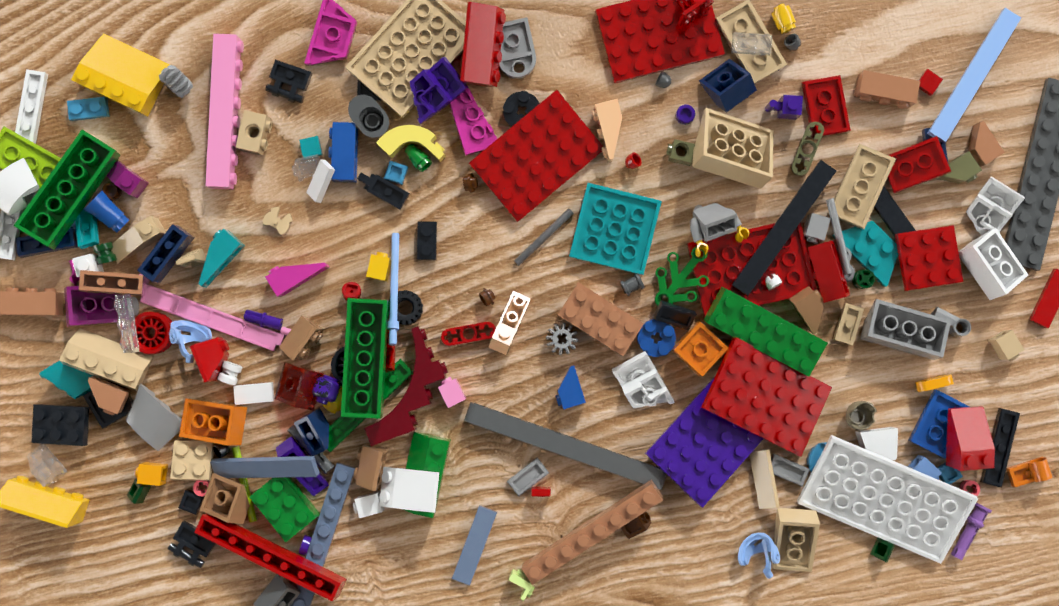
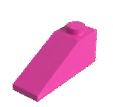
(290, 277)

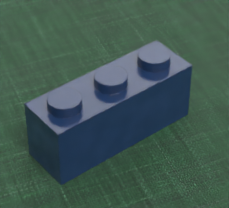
(165, 253)

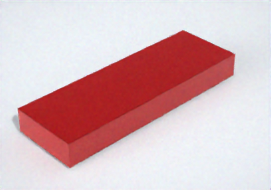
(1048, 302)

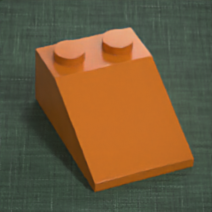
(213, 422)

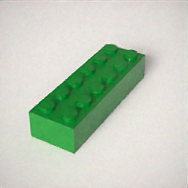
(67, 189)
(765, 331)
(365, 358)

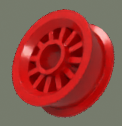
(153, 316)

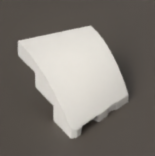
(15, 184)
(993, 206)
(642, 382)

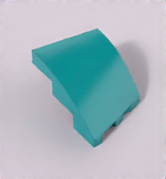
(68, 379)

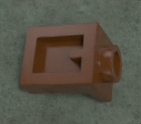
(637, 525)

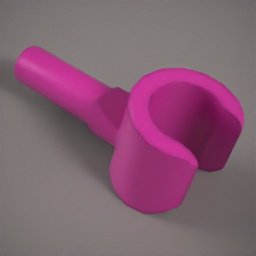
(73, 278)

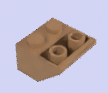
(301, 338)

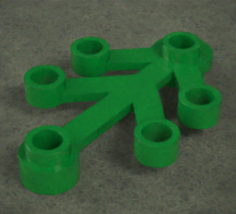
(679, 280)

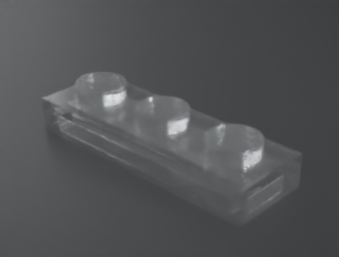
(126, 323)

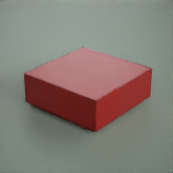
(929, 82)
(540, 491)

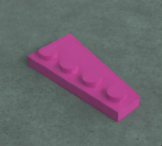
(471, 124)

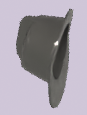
(368, 116)

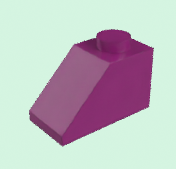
(127, 179)

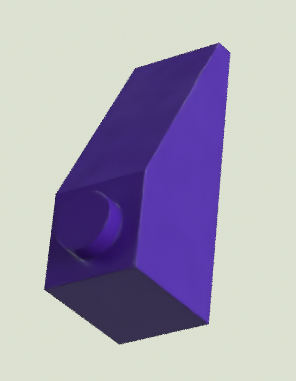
(291, 448)

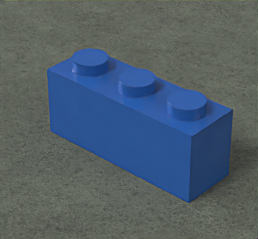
(344, 151)

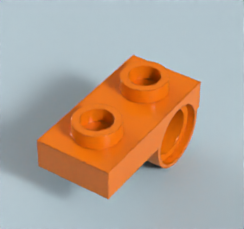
(1029, 471)

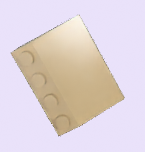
(734, 149)

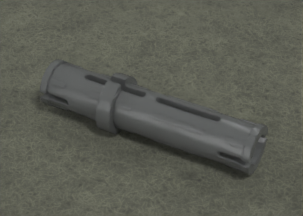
(321, 459)

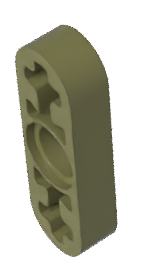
(815, 145)

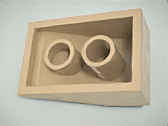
(796, 538)

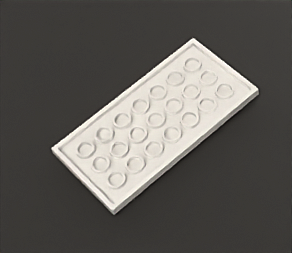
(886, 499)

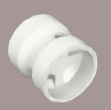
(229, 373)

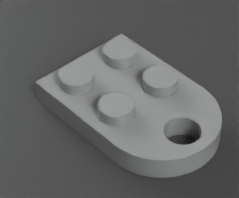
(517, 48)

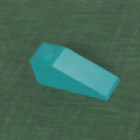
(220, 253)

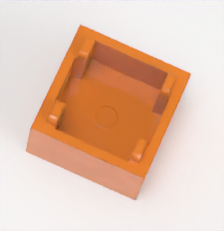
(699, 348)

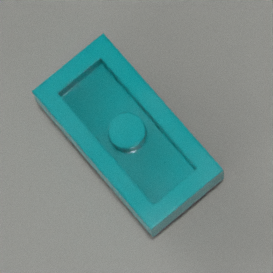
(86, 230)

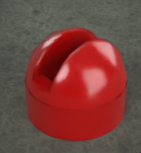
(633, 161)

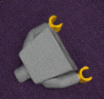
(712, 222)

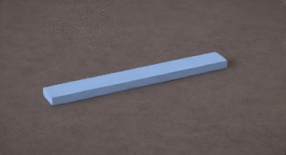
(974, 75)

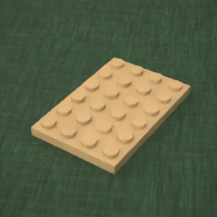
(405, 46)

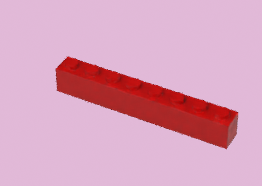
(271, 556)

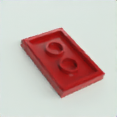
(826, 105)
(918, 165)

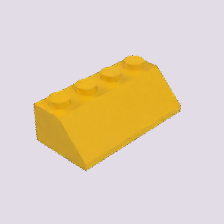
(42, 502)

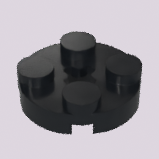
(516, 100)

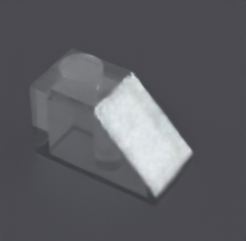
(45, 466)

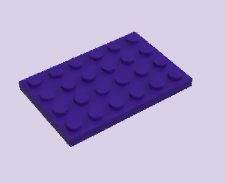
(701, 450)

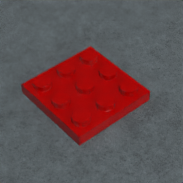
(929, 258)

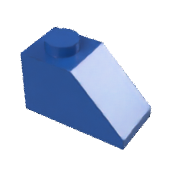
(570, 390)

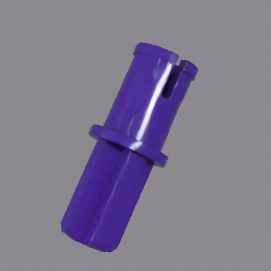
(263, 319)

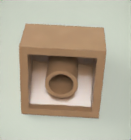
(370, 466)

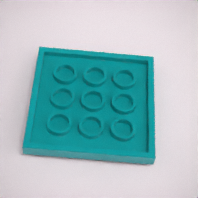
(615, 228)

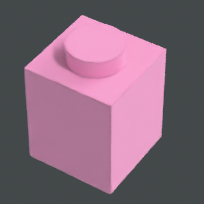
(451, 391)

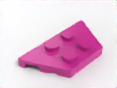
(331, 34)

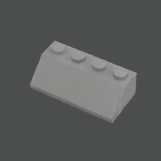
(906, 330)

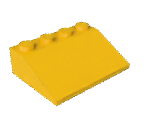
(121, 74)

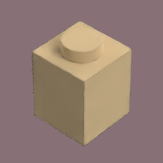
(1006, 345)

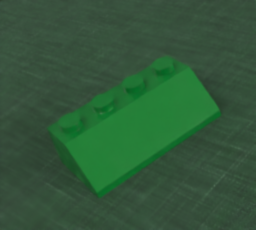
(431, 455)

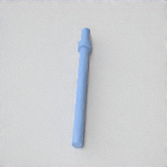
(393, 324)

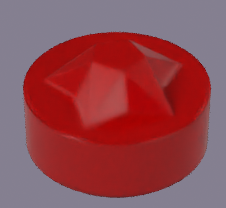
(351, 290)

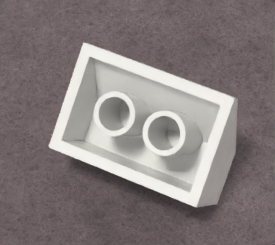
(993, 264)

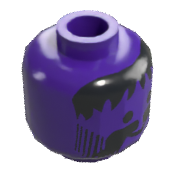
(326, 389)

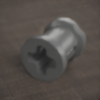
(632, 284)

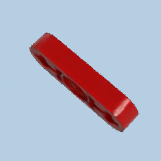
(455, 340)

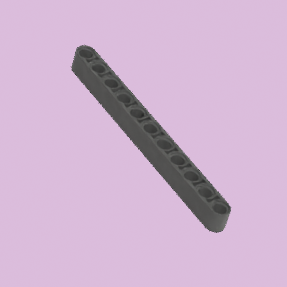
(564, 445)

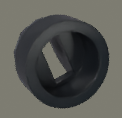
(221, 450)

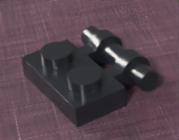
(291, 76)
(186, 537)

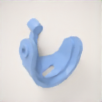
(197, 333)
(767, 545)

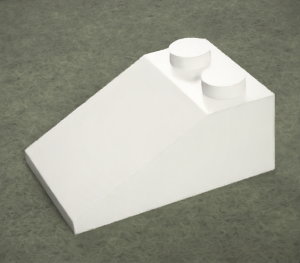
(409, 489)

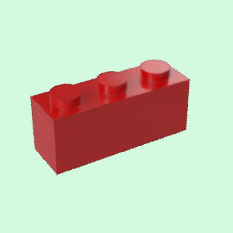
(828, 271)

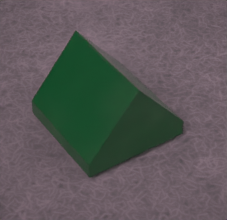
(138, 492)
(882, 549)

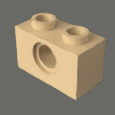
(249, 123)

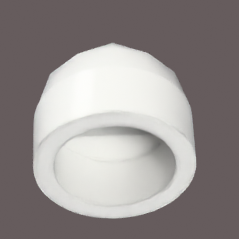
(774, 282)

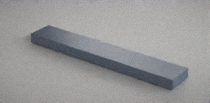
(265, 467)

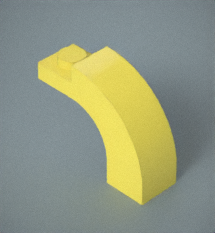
(405, 135)

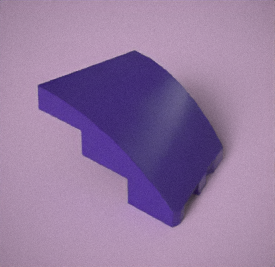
(436, 88)

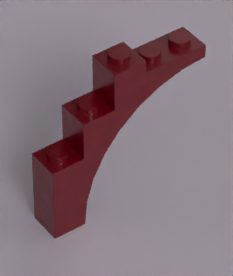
(426, 371)

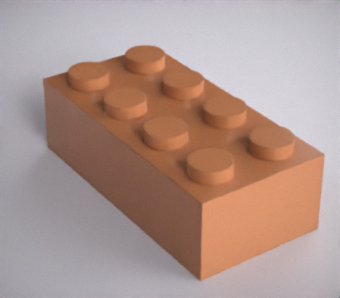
(600, 319)

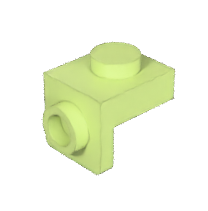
(519, 578)

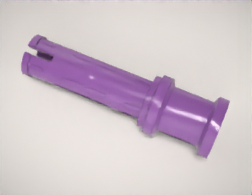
(975, 522)

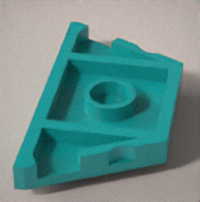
(872, 250)

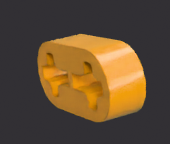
(934, 383)

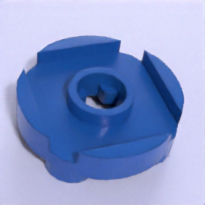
(662, 347)

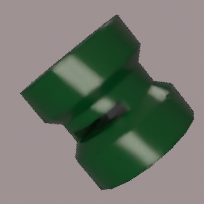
(104, 253)

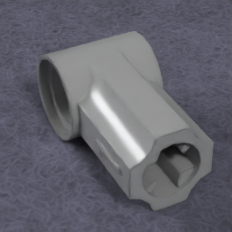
(954, 321)

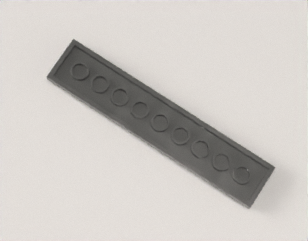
(1038, 184)

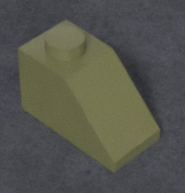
(962, 169)

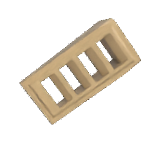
(192, 259)

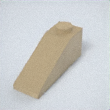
(138, 238)

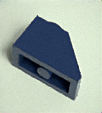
(314, 431)

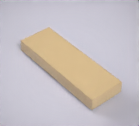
(764, 479)

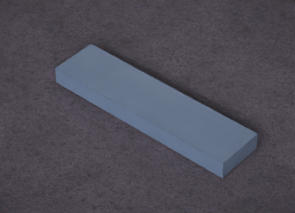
(474, 545)

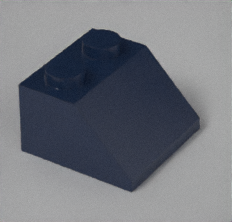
(728, 85)

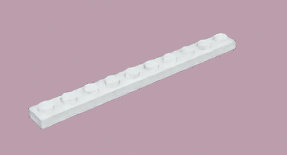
(27, 127)

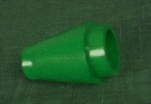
(418, 158)

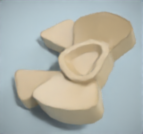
(271, 219)

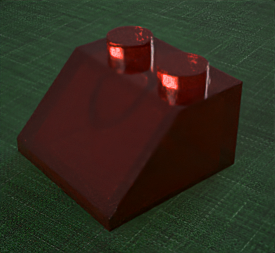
(297, 385)

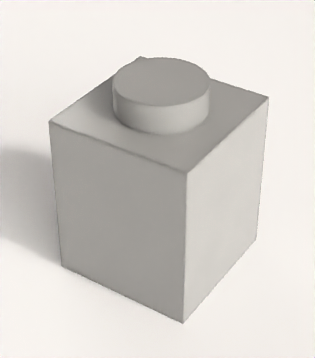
(815, 228)

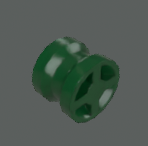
(867, 279)

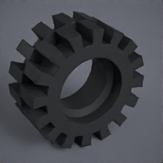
(417, 307)

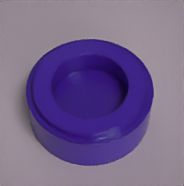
(685, 114)
(305, 545)

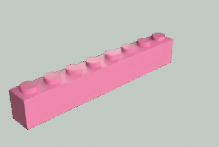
(224, 111)

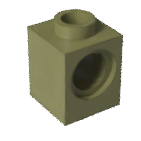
(686, 146)

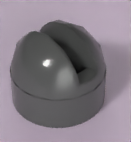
(795, 40)
(663, 80)

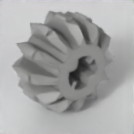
(176, 81)
(568, 337)

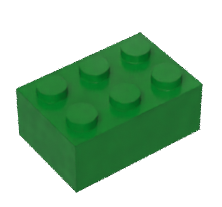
(284, 506)

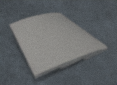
(152, 419)

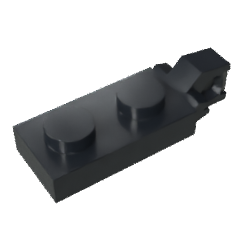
(384, 190)

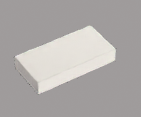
(320, 181)
(254, 393)

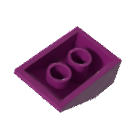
(89, 307)

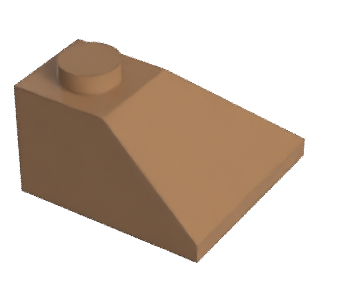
(225, 500)

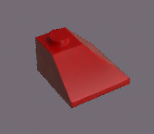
(210, 357)

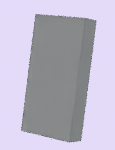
(789, 470)
(528, 476)

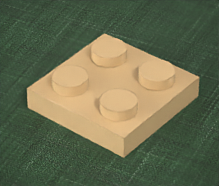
(192, 460)

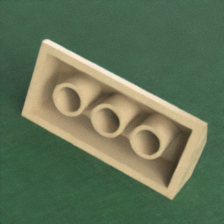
(105, 359)

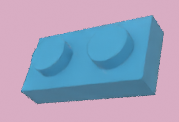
(88, 108)

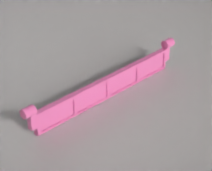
(211, 317)

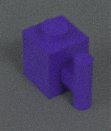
(787, 106)

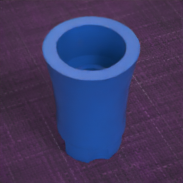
(107, 212)

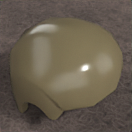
(860, 415)

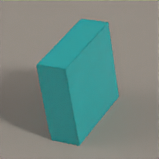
(311, 146)

